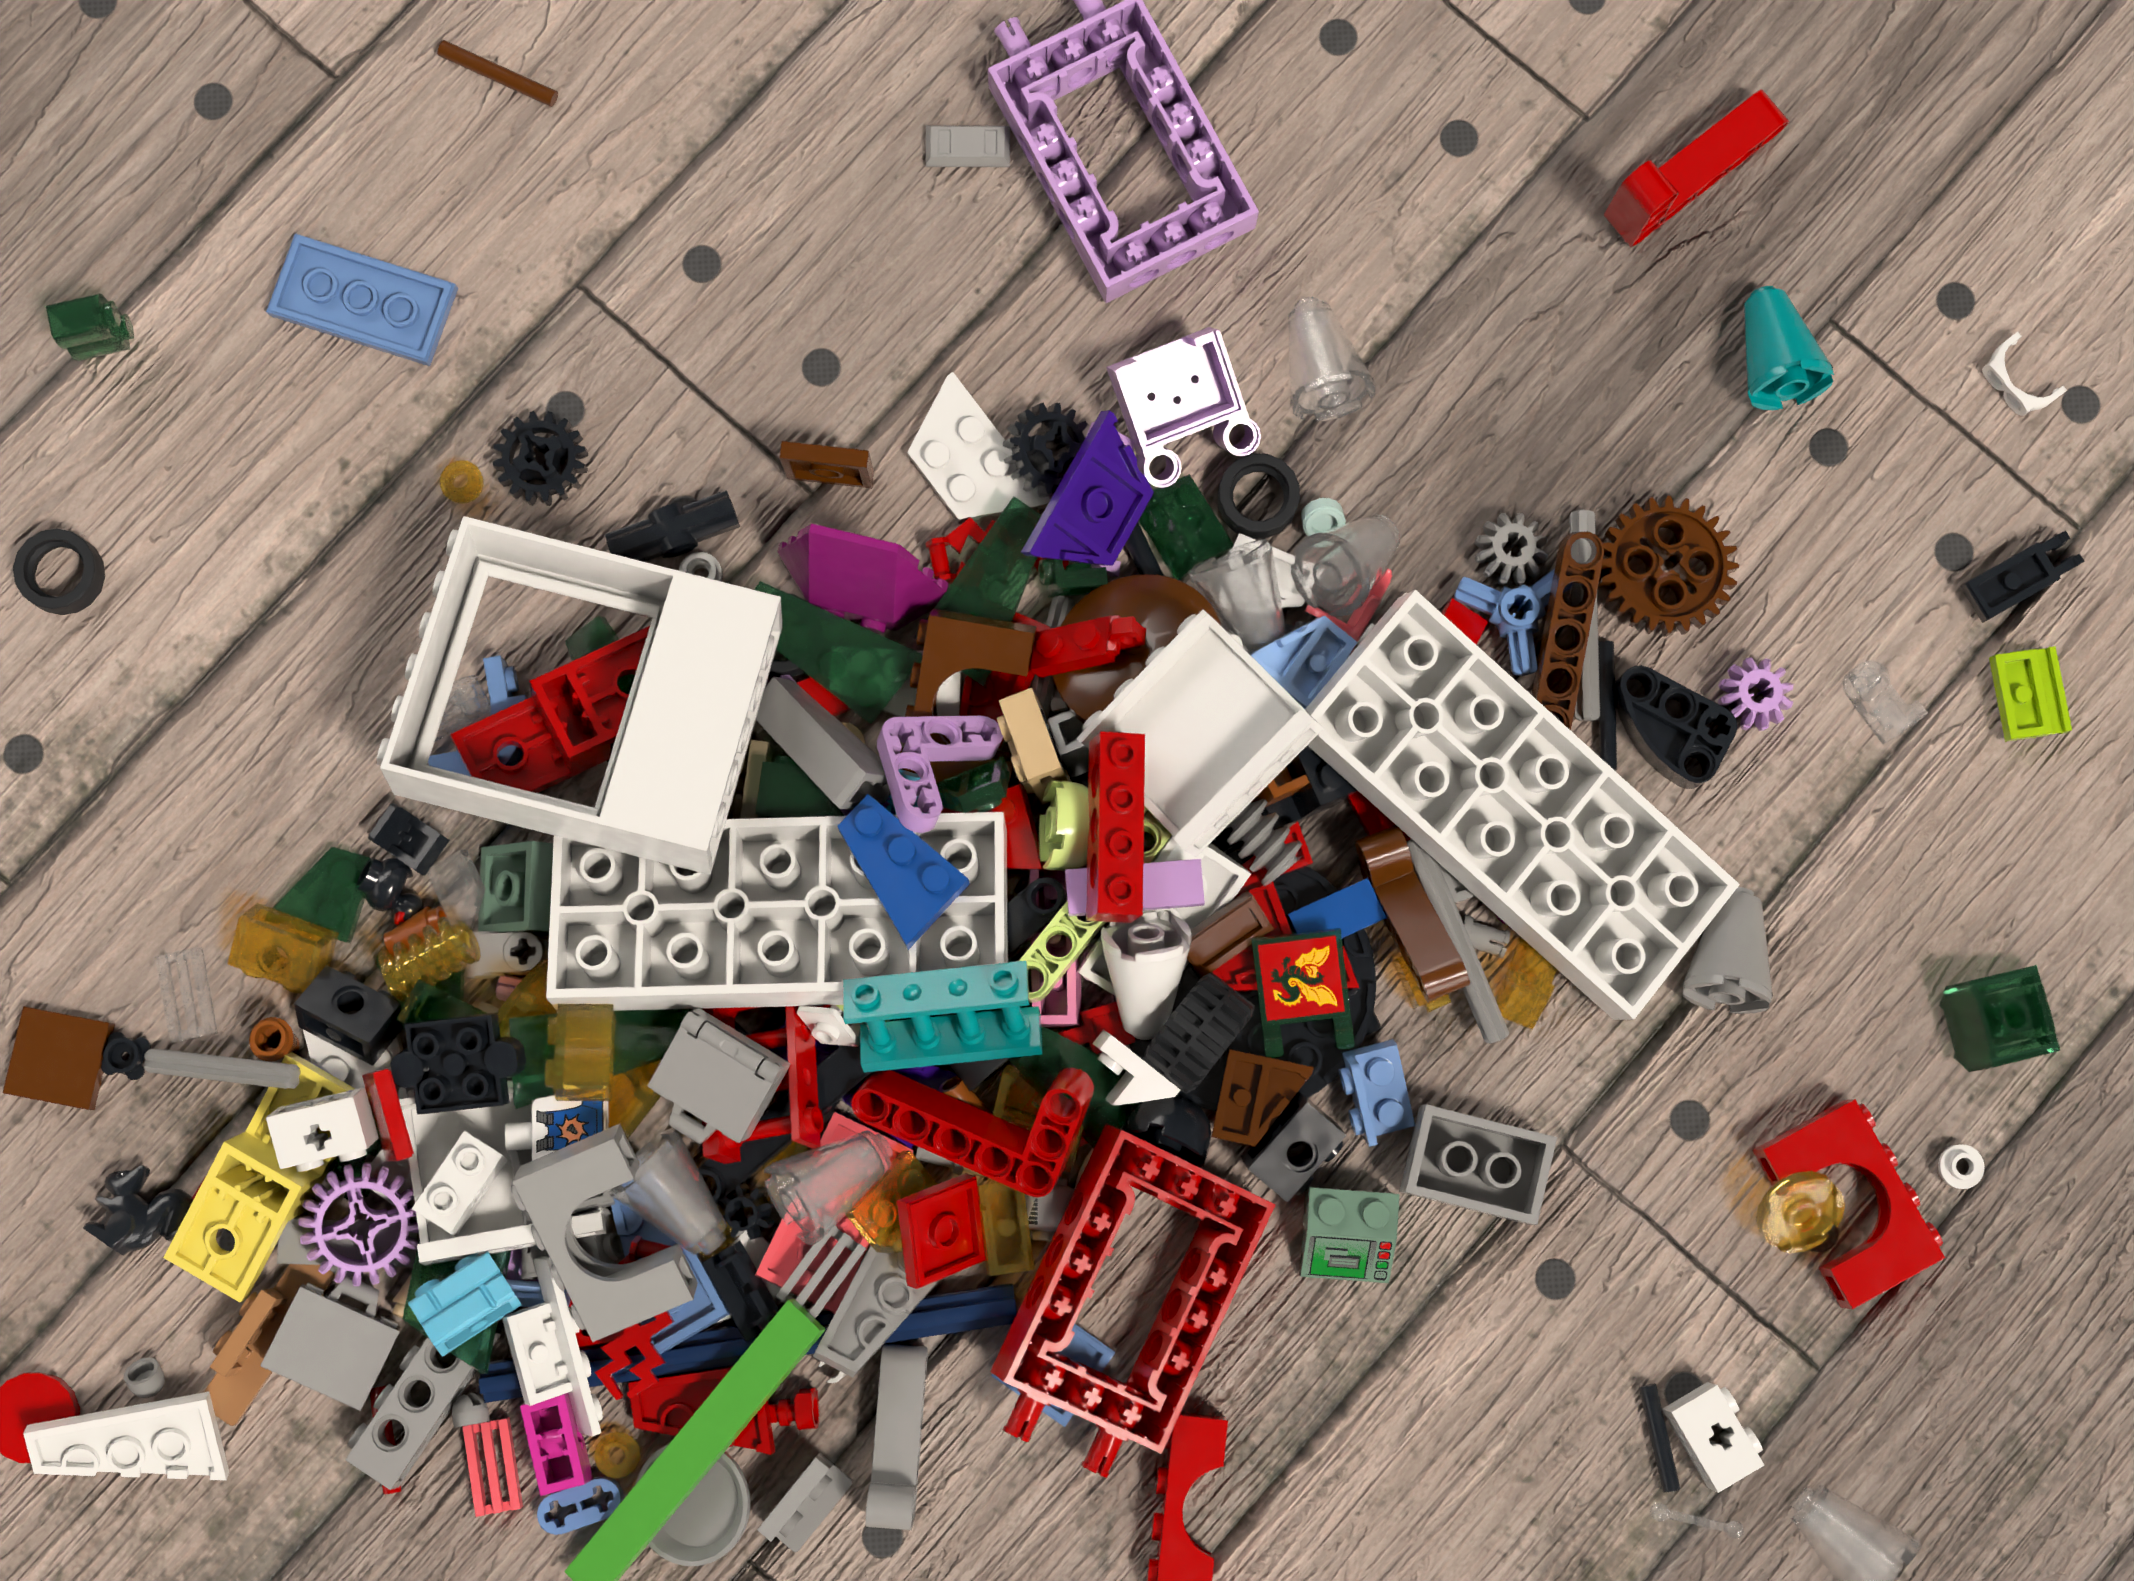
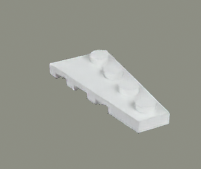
(153, 1438)

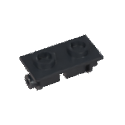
(741, 1290)

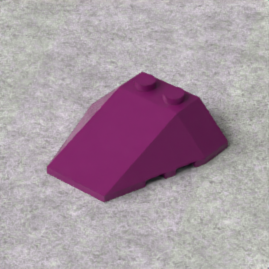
(860, 577)

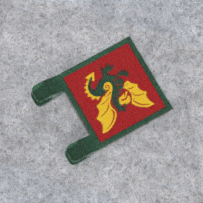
(1302, 981)

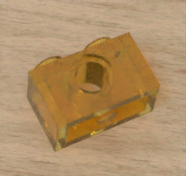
(265, 929)

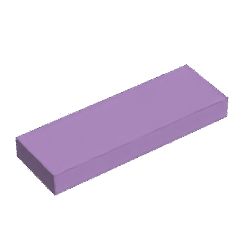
(1164, 886)

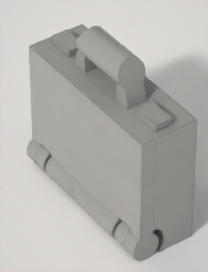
(716, 1078)
(333, 1343)

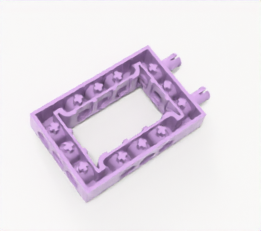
(1098, 45)

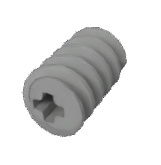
(1263, 841)

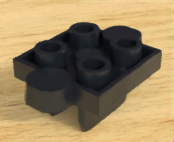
(458, 1063)

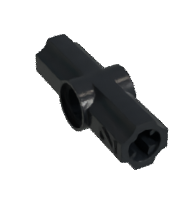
(674, 529)

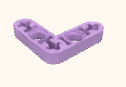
(970, 738)

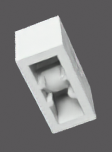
(344, 1114)
(460, 1184)
(1692, 1421)

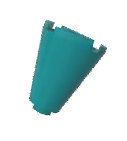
(1781, 352)

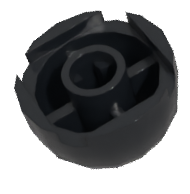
(1173, 1126)

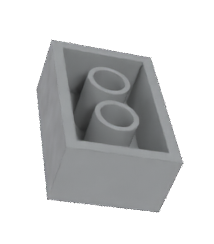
(1478, 1164)

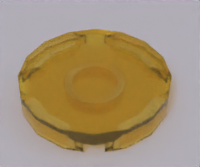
(1800, 1211)

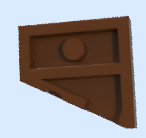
(1254, 1095)

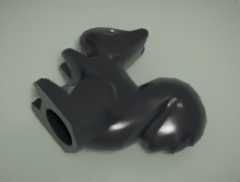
(131, 1220)

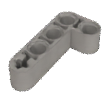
(897, 1437)

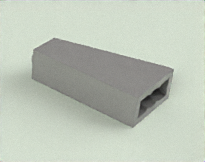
(821, 745)

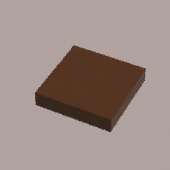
(827, 464)
(57, 1058)

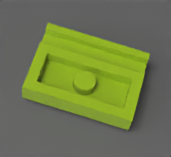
(2030, 694)

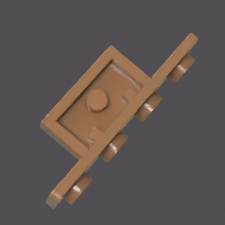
(243, 1350)

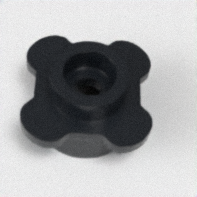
(113, 1060)

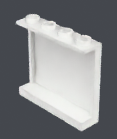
(1210, 730)
(497, 1220)

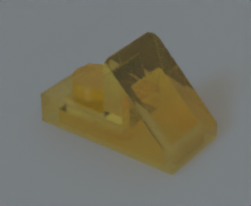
(1526, 986)

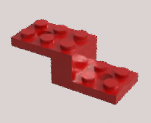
(561, 726)

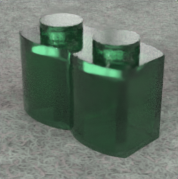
(89, 327)

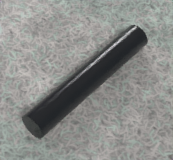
(1659, 1438)

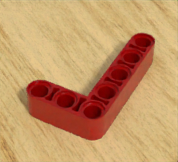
(1657, 194)
(981, 1130)

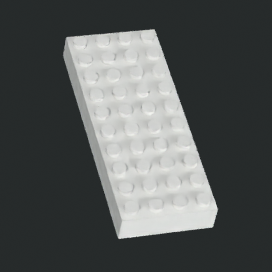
(1516, 807)
(768, 925)

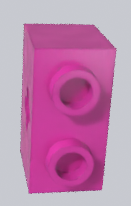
(556, 1445)

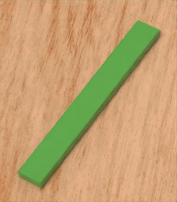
(698, 1445)

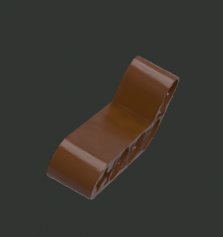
(1410, 914)

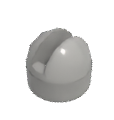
(144, 1377)
(469, 1410)

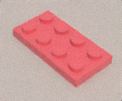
(788, 1250)

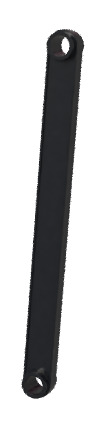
(842, 1069)

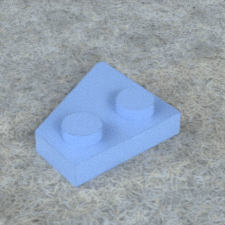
(1306, 658)

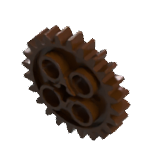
(1693, 540)

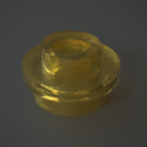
(470, 490)
(631, 1451)

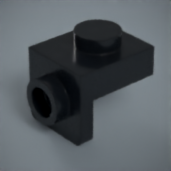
(408, 838)

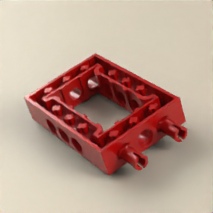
(1186, 1323)

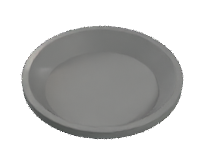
(708, 1519)

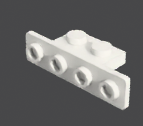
(549, 1354)

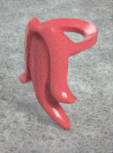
(1362, 615)

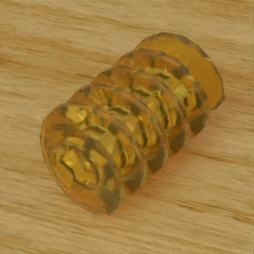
(429, 959)

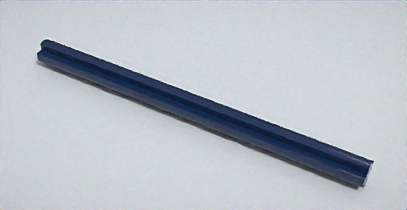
(725, 1345)

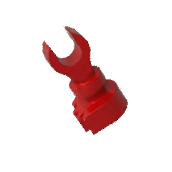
(803, 1410)

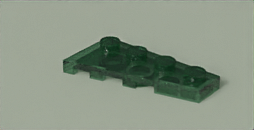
(842, 656)

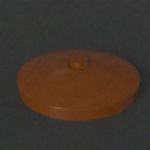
(1157, 605)

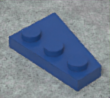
(901, 868)

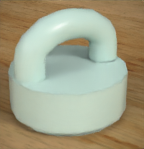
(1321, 515)

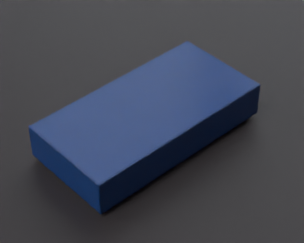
(1346, 909)

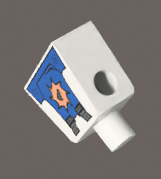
(557, 1125)

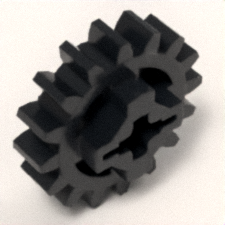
(1044, 454)
(525, 465)

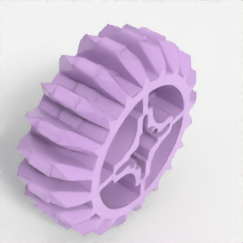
(340, 1228)

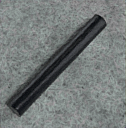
(1607, 717)

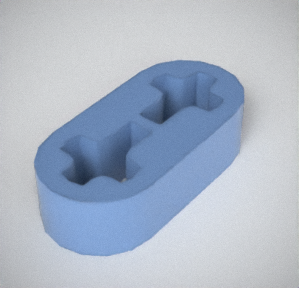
(584, 1515)

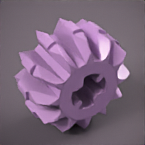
(1770, 687)

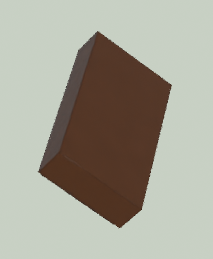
(1226, 933)

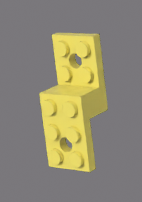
(250, 1194)

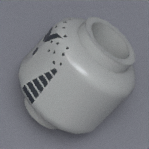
(1047, 1211)

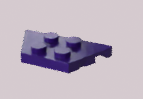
(1094, 501)

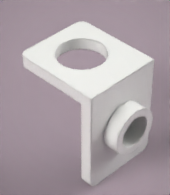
(828, 1025)

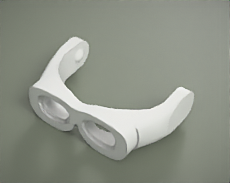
(2017, 400)

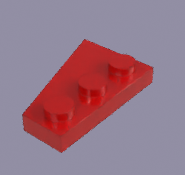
(677, 1397)

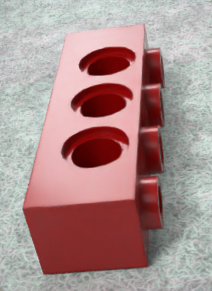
(1115, 827)

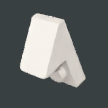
(1140, 1080)

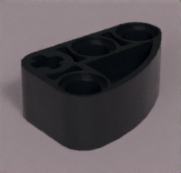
(1669, 740)

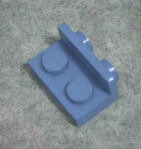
(1377, 1089)

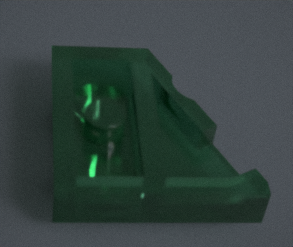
(976, 788)
(329, 893)

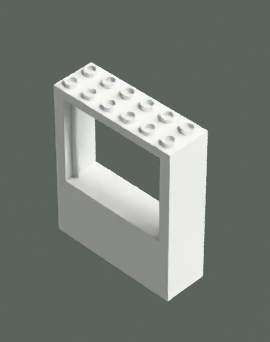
(683, 716)

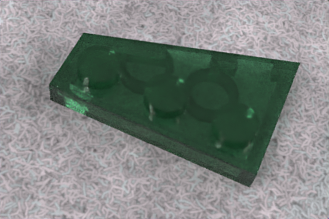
(1062, 1054)

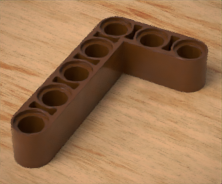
(1577, 617)

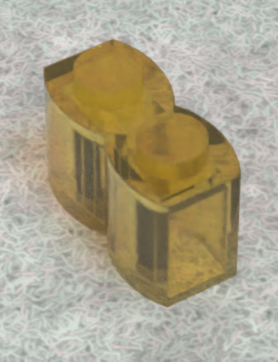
(582, 1052)

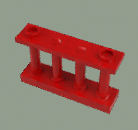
(805, 1117)

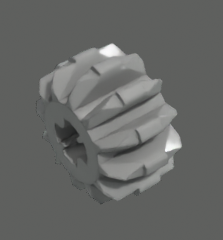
(1495, 539)

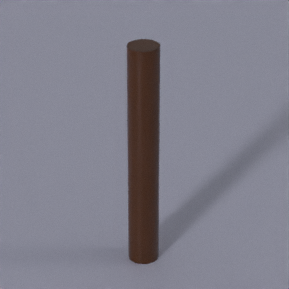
(497, 73)

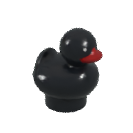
(383, 887)

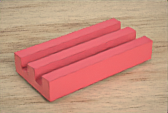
(475, 1471)

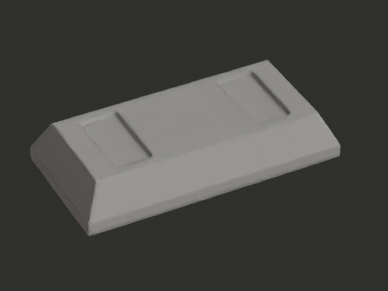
(967, 146)

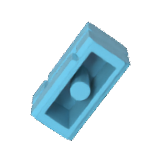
(463, 1302)

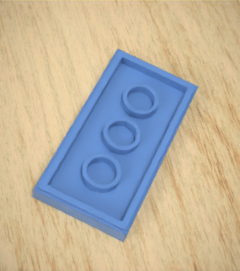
(362, 299)

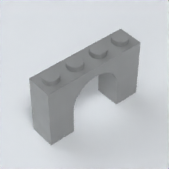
(602, 1293)

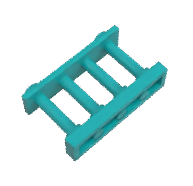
(943, 1038)

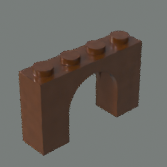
(960, 643)

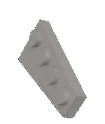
(869, 1312)

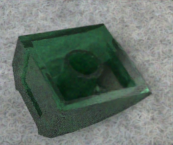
(1999, 1019)

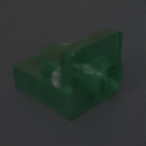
(1074, 581)

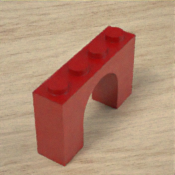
(1900, 1240)

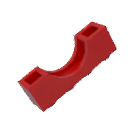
(1193, 1449)

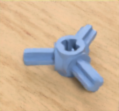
(1518, 632)

